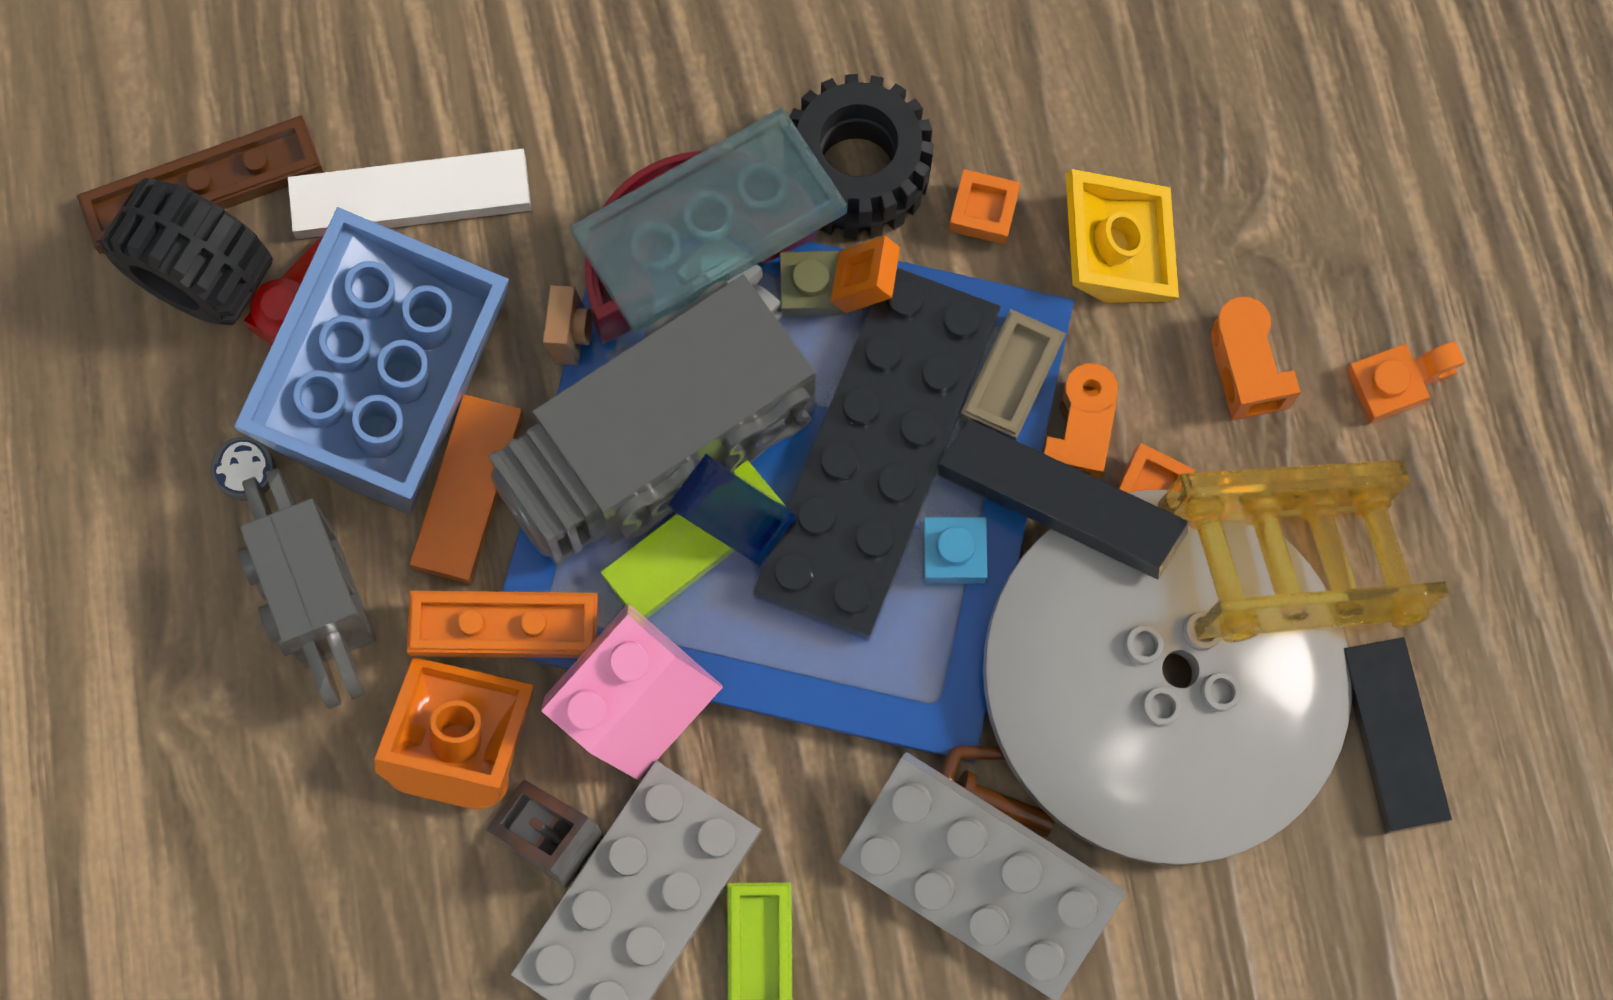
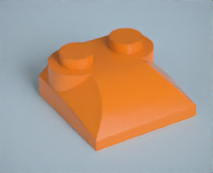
(453, 734)

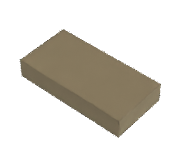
(1013, 374)

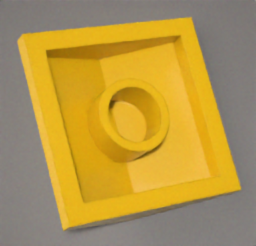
(1121, 238)

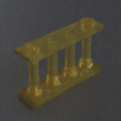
(1314, 495)

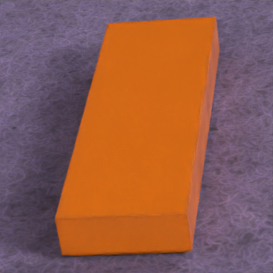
(464, 491)
(501, 624)

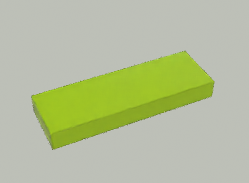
(671, 558)

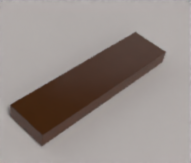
(222, 173)

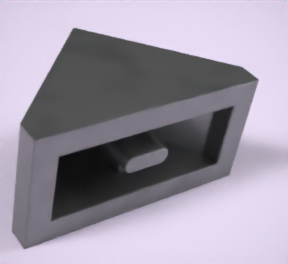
(546, 832)

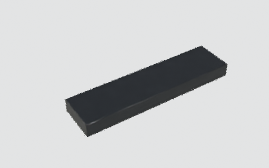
(1063, 498)

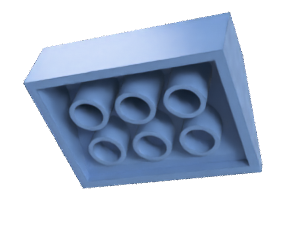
(373, 359)

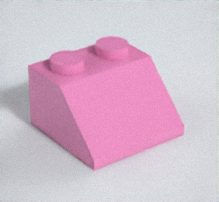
(630, 694)

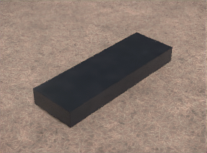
(1396, 736)

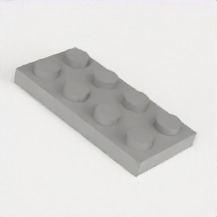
(982, 876)
(639, 894)

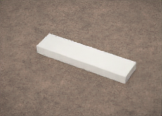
(413, 192)

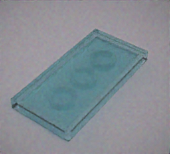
(708, 219)

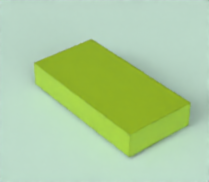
(759, 941)

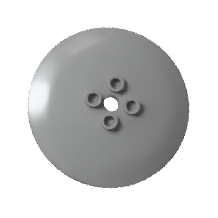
(1123, 751)

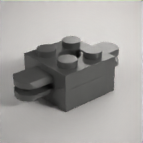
(306, 584)

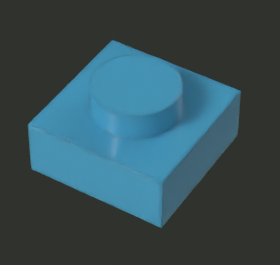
(955, 550)

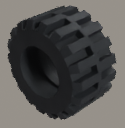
(885, 119)
(186, 251)

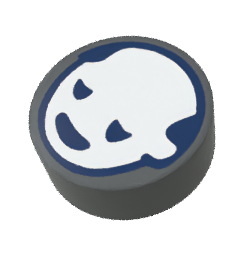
(238, 461)

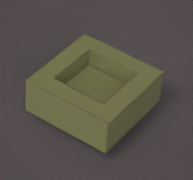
(808, 283)

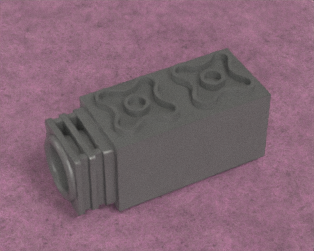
(634, 430)

